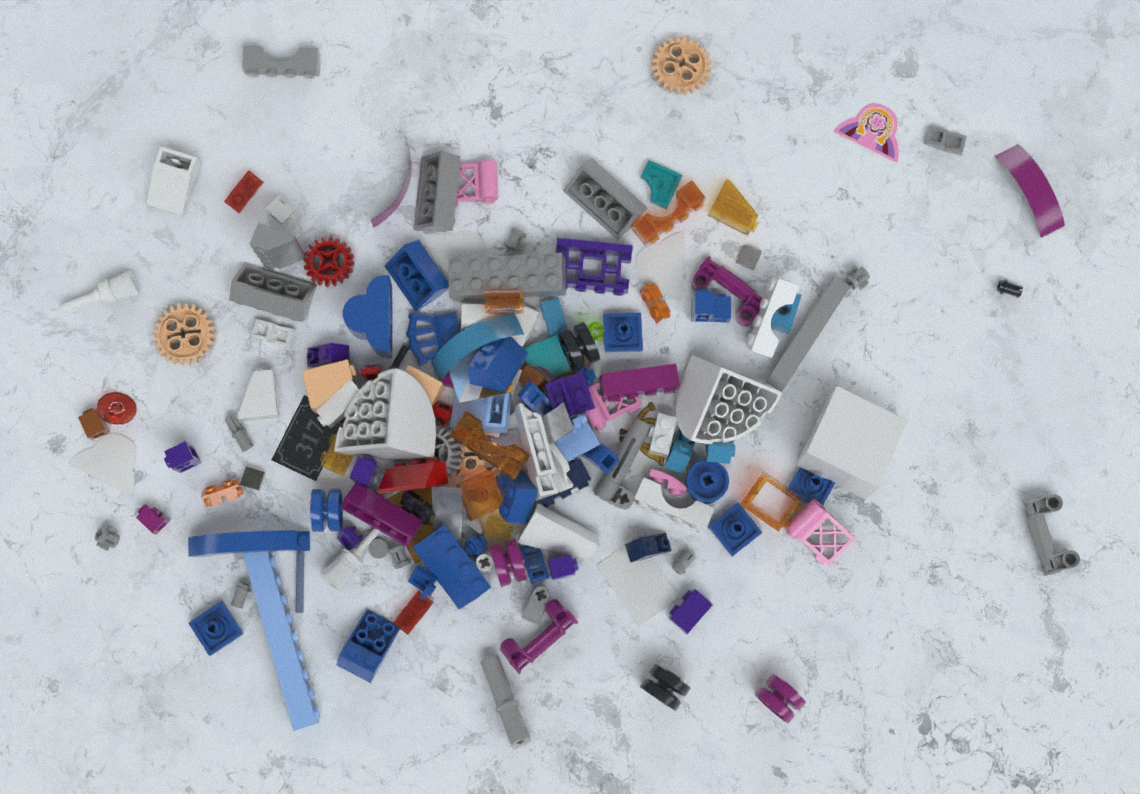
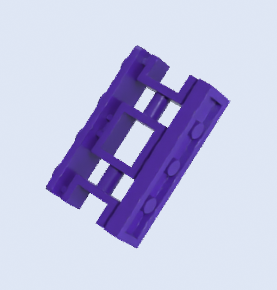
(596, 251)

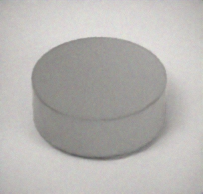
(378, 548)

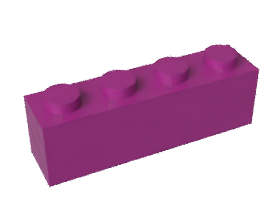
(639, 382)
(381, 514)

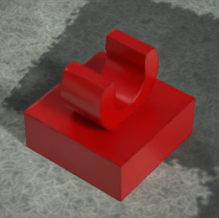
(443, 411)

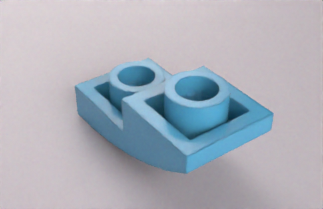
(553, 316)

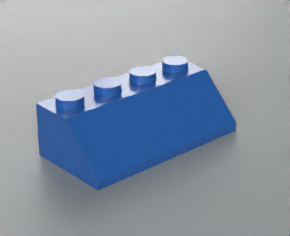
(452, 567)

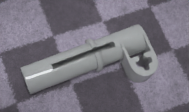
(608, 486)
(505, 702)

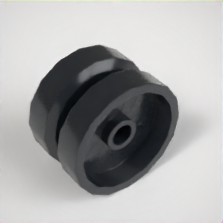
(577, 347)
(666, 685)

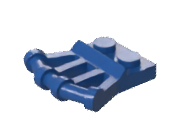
(444, 327)

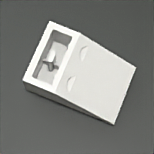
(172, 180)

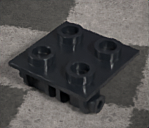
(411, 503)

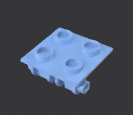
(578, 440)

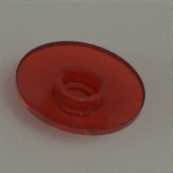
(119, 402)

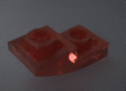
(244, 191)
(413, 613)

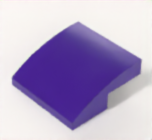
(573, 392)

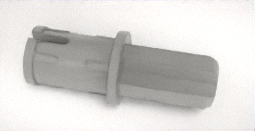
(238, 432)

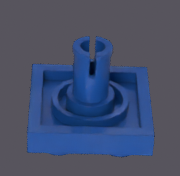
(622, 332)
(811, 486)
(734, 529)
(216, 628)

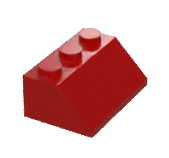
(414, 476)

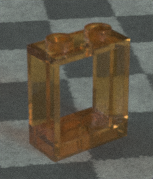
(784, 520)

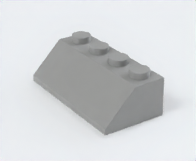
(437, 192)
(605, 199)
(276, 247)
(272, 292)

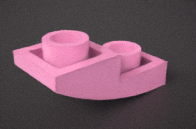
(673, 485)

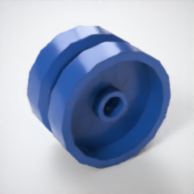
(717, 478)
(326, 511)

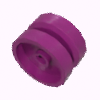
(508, 562)
(782, 695)

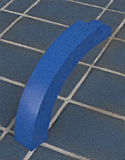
(537, 402)
(248, 542)

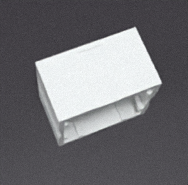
(852, 442)

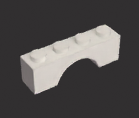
(779, 293)
(650, 495)

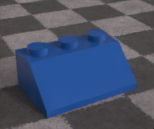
(417, 275)
(496, 364)

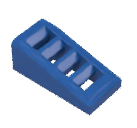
(535, 579)

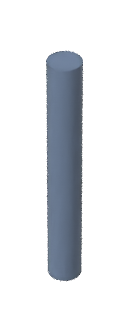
(299, 583)

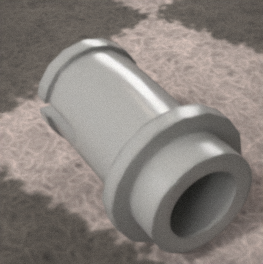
(684, 561)
(240, 595)

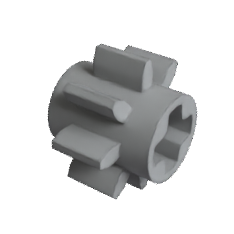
(858, 277)
(107, 537)

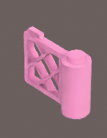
(485, 182)
(599, 416)
(806, 524)

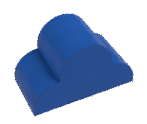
(370, 316)

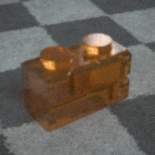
(504, 302)

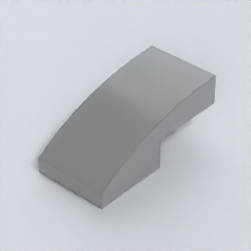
(945, 141)
(475, 525)

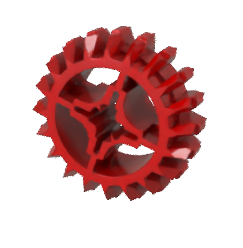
(334, 256)

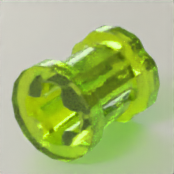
(597, 326)

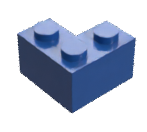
(710, 308)
(518, 497)

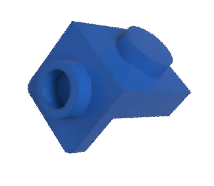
(423, 580)

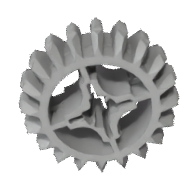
(448, 451)

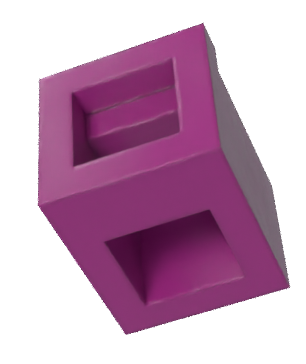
(152, 519)

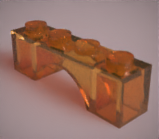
(649, 227)
(505, 458)

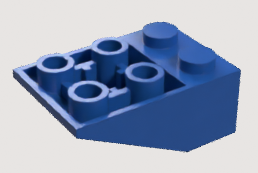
(368, 646)

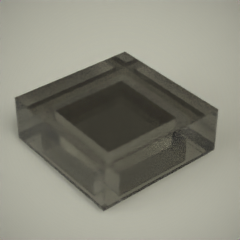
(252, 478)

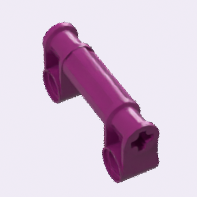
(712, 271)
(521, 657)

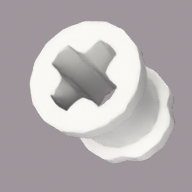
(482, 557)

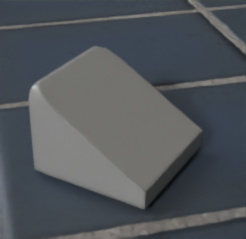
(749, 257)

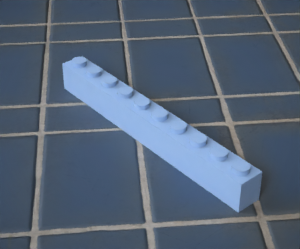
(282, 639)

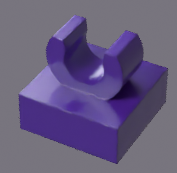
(348, 538)

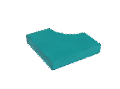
(662, 183)
(548, 355)

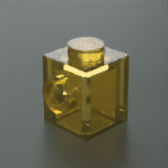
(498, 529)

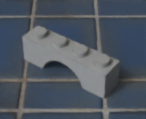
(304, 63)

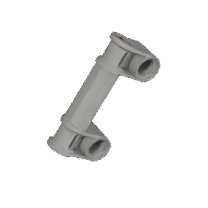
(1052, 561)

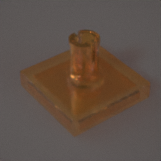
(480, 495)

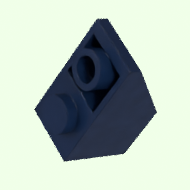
(648, 547)

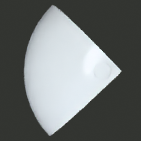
(720, 403)
(389, 420)

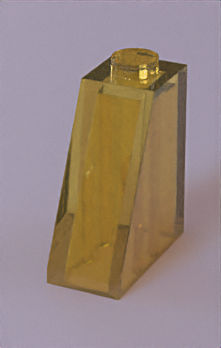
(734, 210)

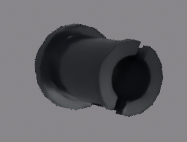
(1009, 288)

